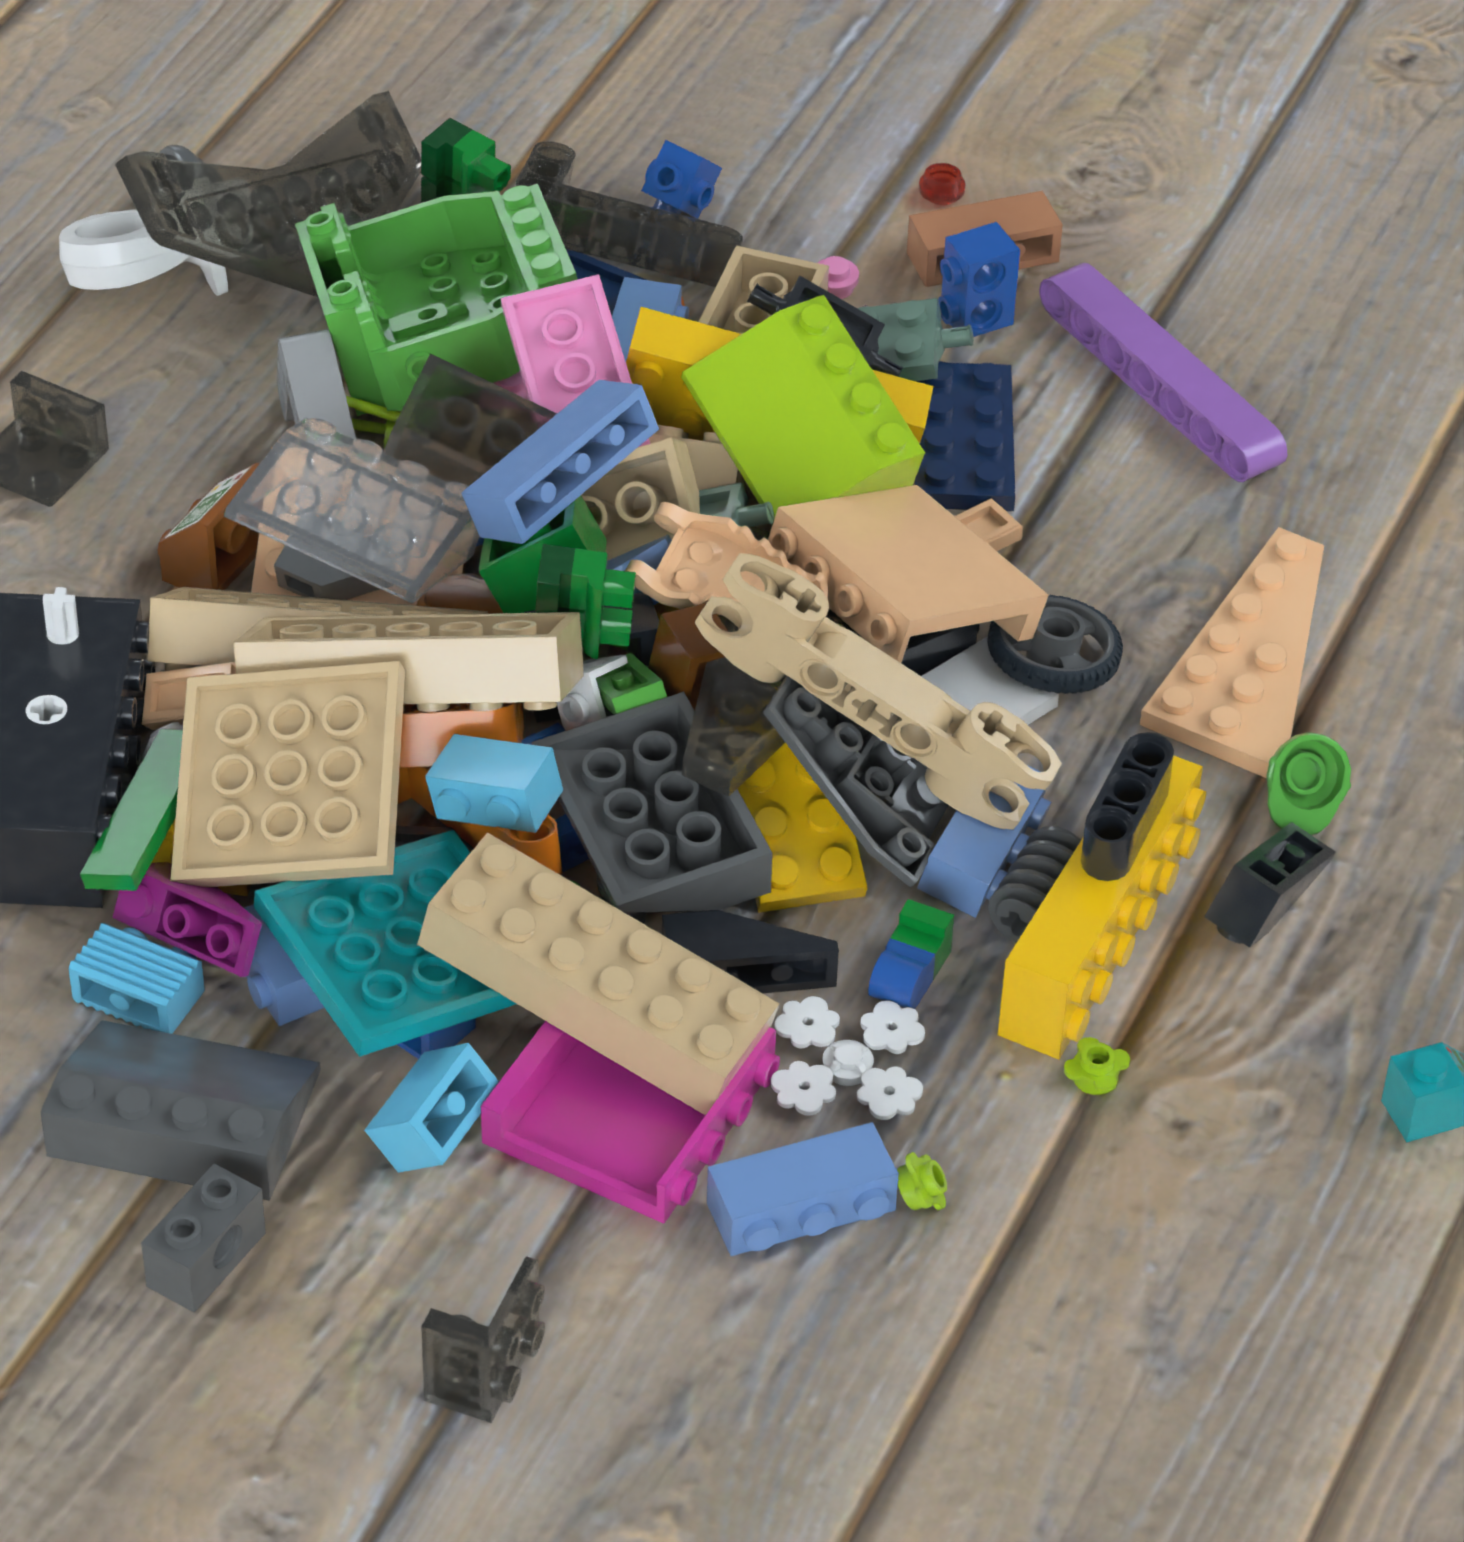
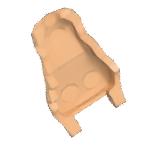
(702, 556)

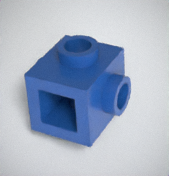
(681, 180)

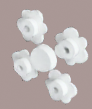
(848, 1060)

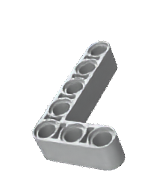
(312, 381)

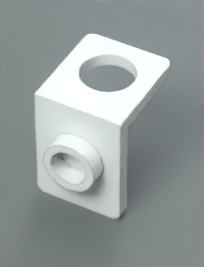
(584, 701)

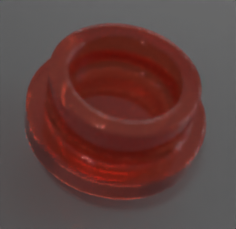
(942, 184)

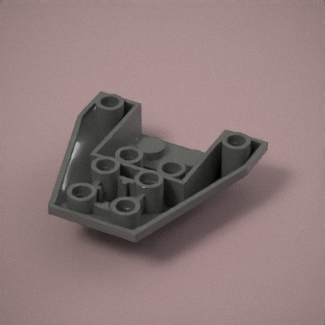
(863, 777)

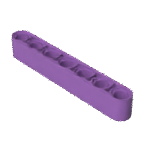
(1163, 372)

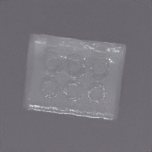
(358, 509)

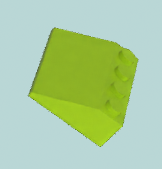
(804, 410)

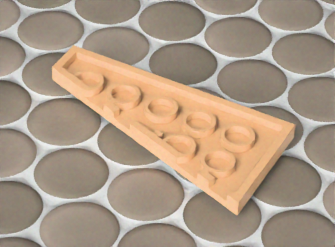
(1244, 669)

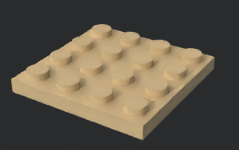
(289, 775)

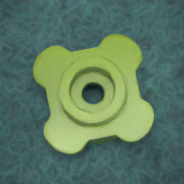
(1096, 1066)
(922, 1182)

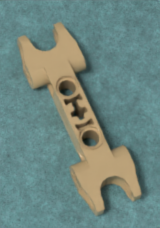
(791, 636)

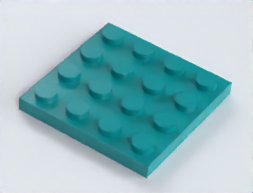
(362, 953)

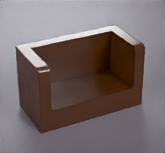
(682, 652)

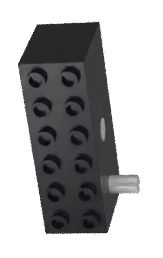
(66, 736)

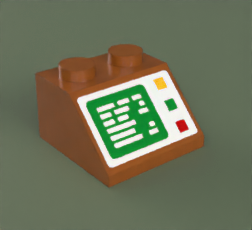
(206, 546)

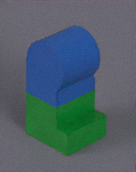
(912, 955)

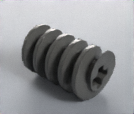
(1030, 879)

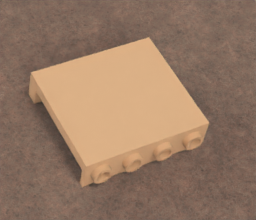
(905, 567)

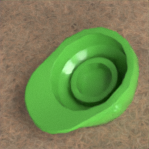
(1307, 781)

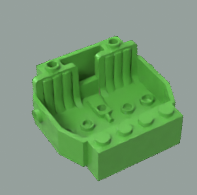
(430, 285)

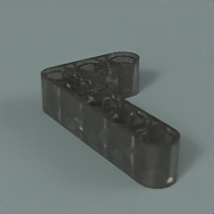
(626, 229)

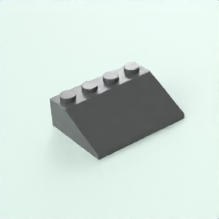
(646, 826)
(176, 1106)

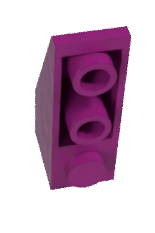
(192, 919)

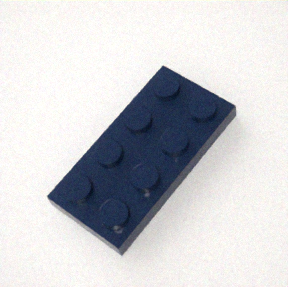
(969, 437)

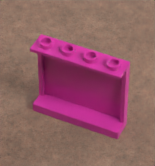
(611, 1128)

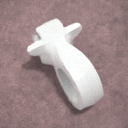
(118, 252)

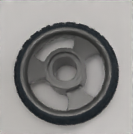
(1053, 653)

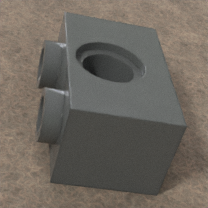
(203, 1237)

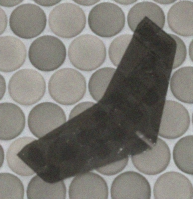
(250, 214)

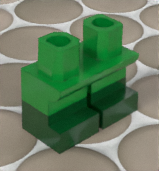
(460, 162)
(582, 583)

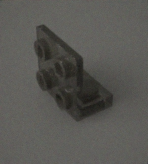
(51, 439)
(479, 1365)

